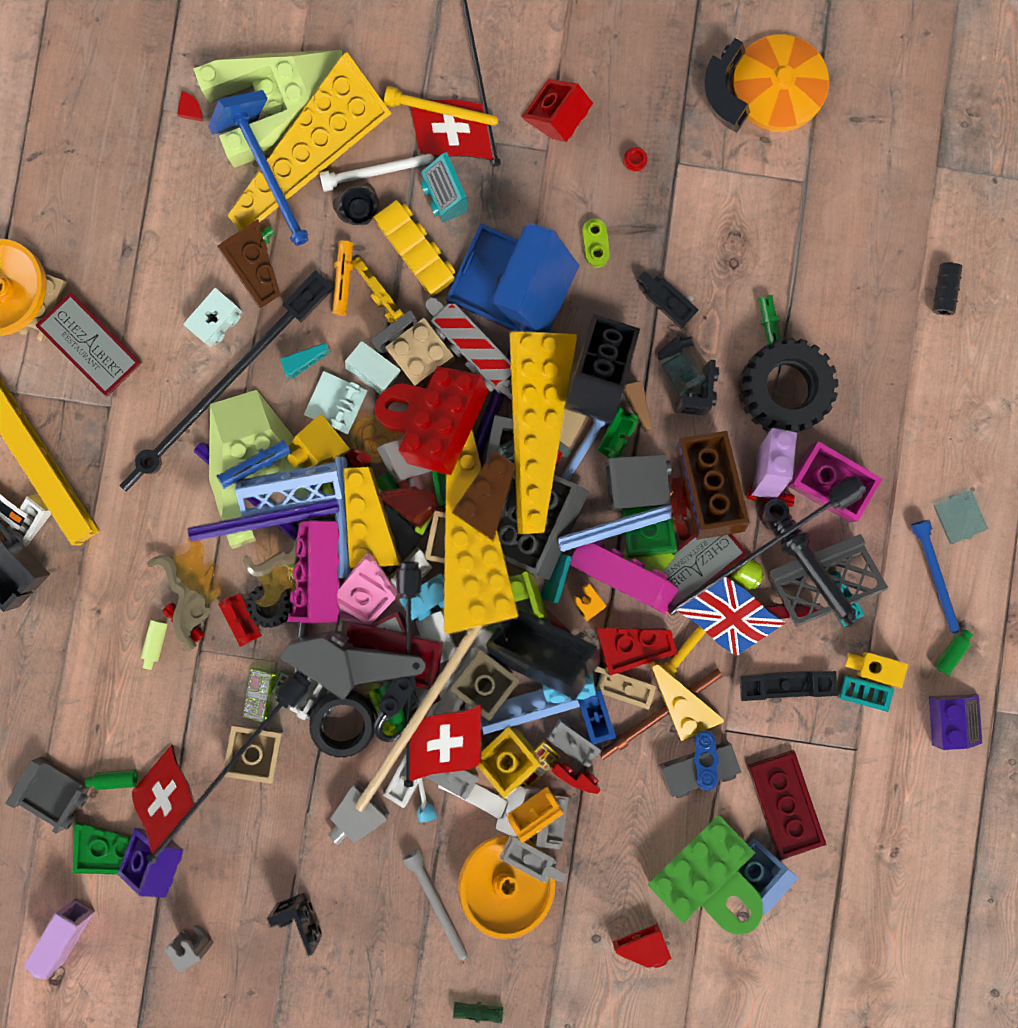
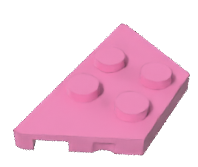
(365, 593)

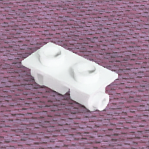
(309, 700)

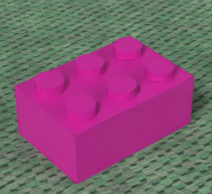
(823, 469)

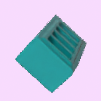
(302, 360)
(887, 697)

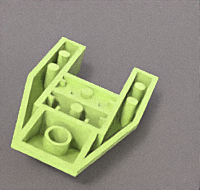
(287, 81)
(236, 433)

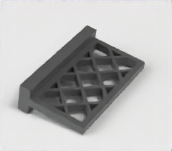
(828, 557)

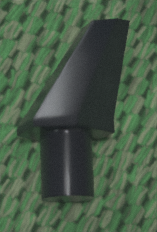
(675, 346)

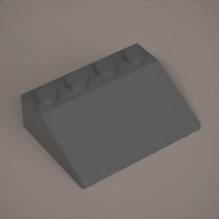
(540, 551)

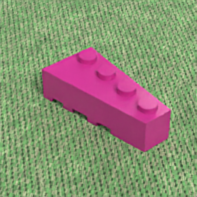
(316, 573)
(625, 576)

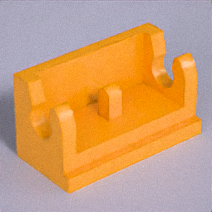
(591, 605)
(534, 814)

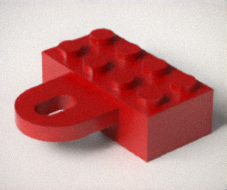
(436, 417)

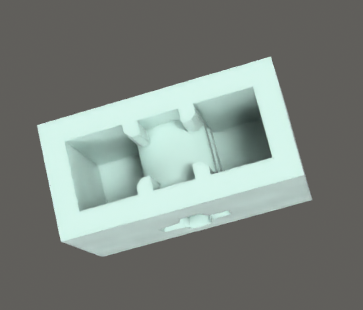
(214, 305)

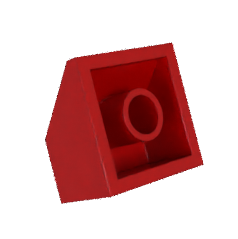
(558, 109)

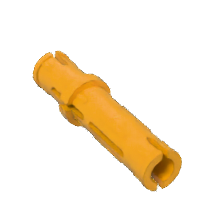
(344, 250)

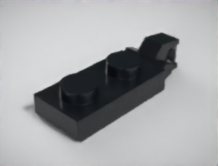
(667, 299)

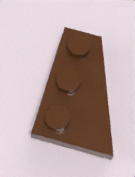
(250, 261)
(486, 496)

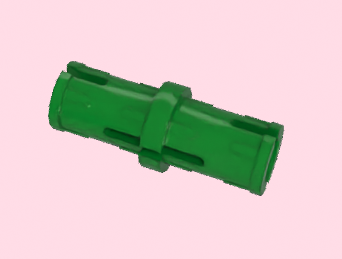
(769, 319)

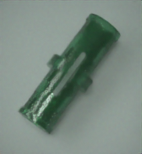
(478, 1012)

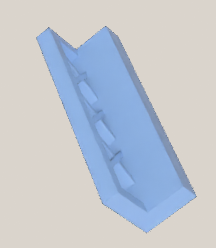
(284, 481)
(525, 709)

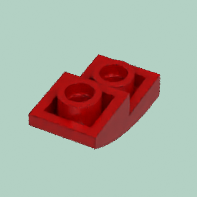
(583, 781)

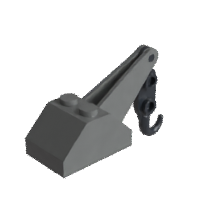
(340, 666)

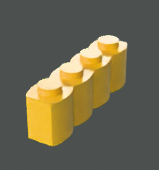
(414, 248)

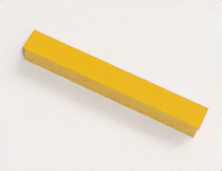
(43, 471)

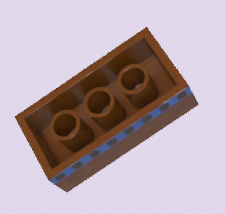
(712, 485)

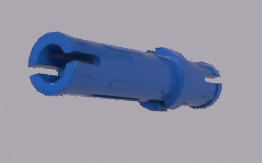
(280, 449)

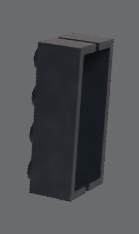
(18, 571)
(544, 653)

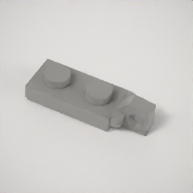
(530, 861)

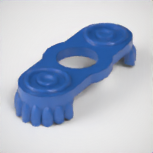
(706, 776)

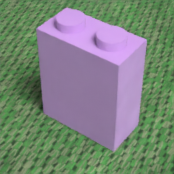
(774, 463)
(58, 939)

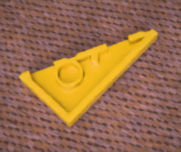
(379, 294)
(685, 709)

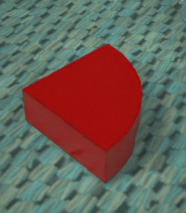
(189, 107)
(358, 459)

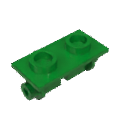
(613, 442)

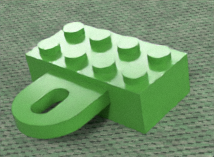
(707, 876)

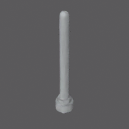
(415, 862)

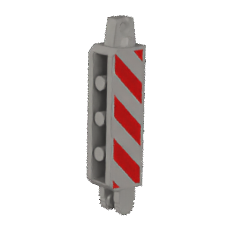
(473, 345)

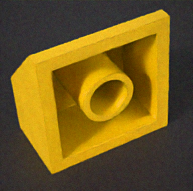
(509, 761)

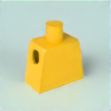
(316, 444)
(886, 670)

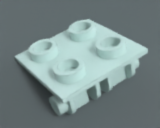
(336, 401)

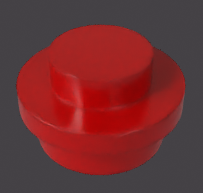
(635, 159)

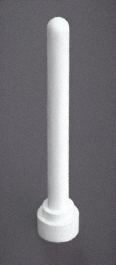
(331, 179)

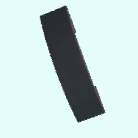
(788, 684)

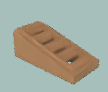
(637, 401)

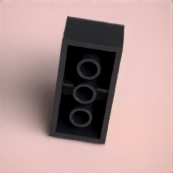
(602, 369)

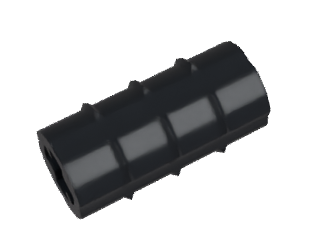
(947, 288)

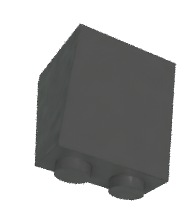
(638, 482)

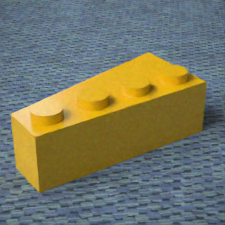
(367, 520)

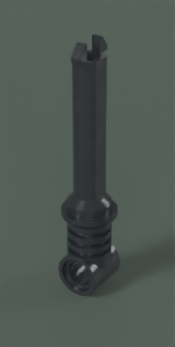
(798, 545)

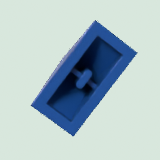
(597, 718)

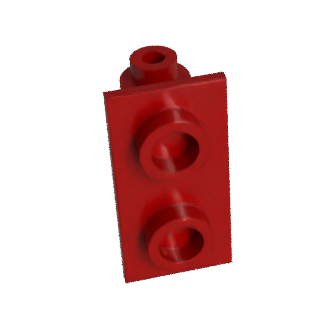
(238, 619)

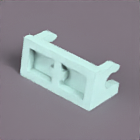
(371, 368)

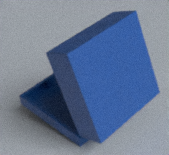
(532, 284)

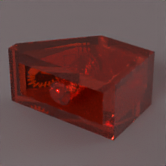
(411, 503)

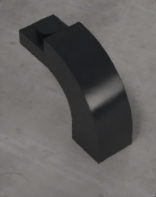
(725, 106)

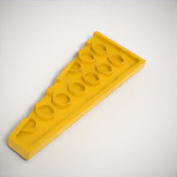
(328, 125)
(539, 391)
(475, 567)

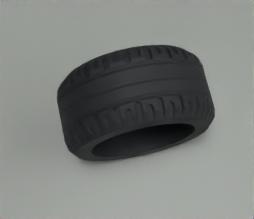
(341, 748)

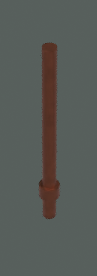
(621, 741)

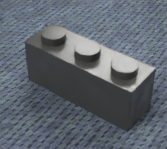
(681, 773)

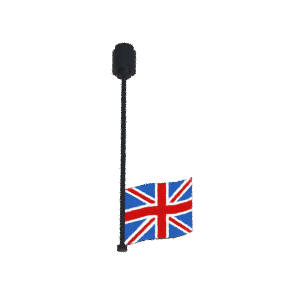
(731, 612)

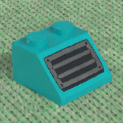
(444, 189)

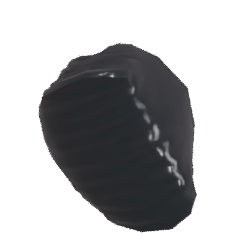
(357, 205)

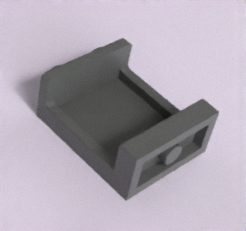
(500, 426)
(49, 794)

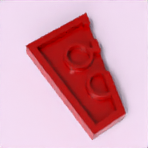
(633, 647)

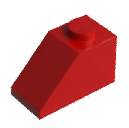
(644, 947)

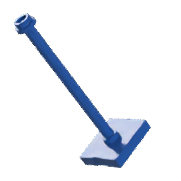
(239, 112)

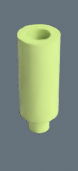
(153, 643)

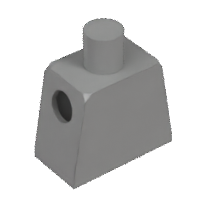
(398, 466)
(352, 822)

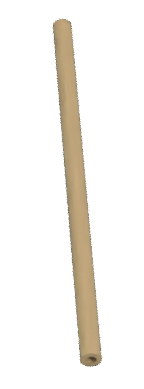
(417, 718)

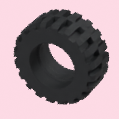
(814, 369)

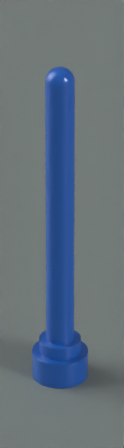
(923, 531)

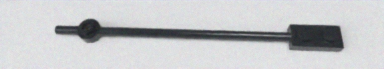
(299, 306)

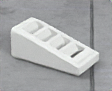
(34, 505)

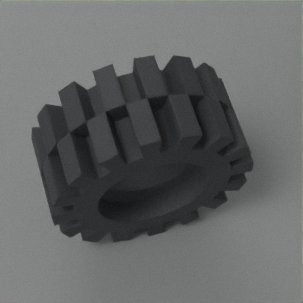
(263, 619)

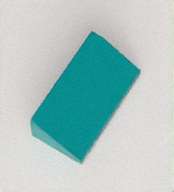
(553, 587)

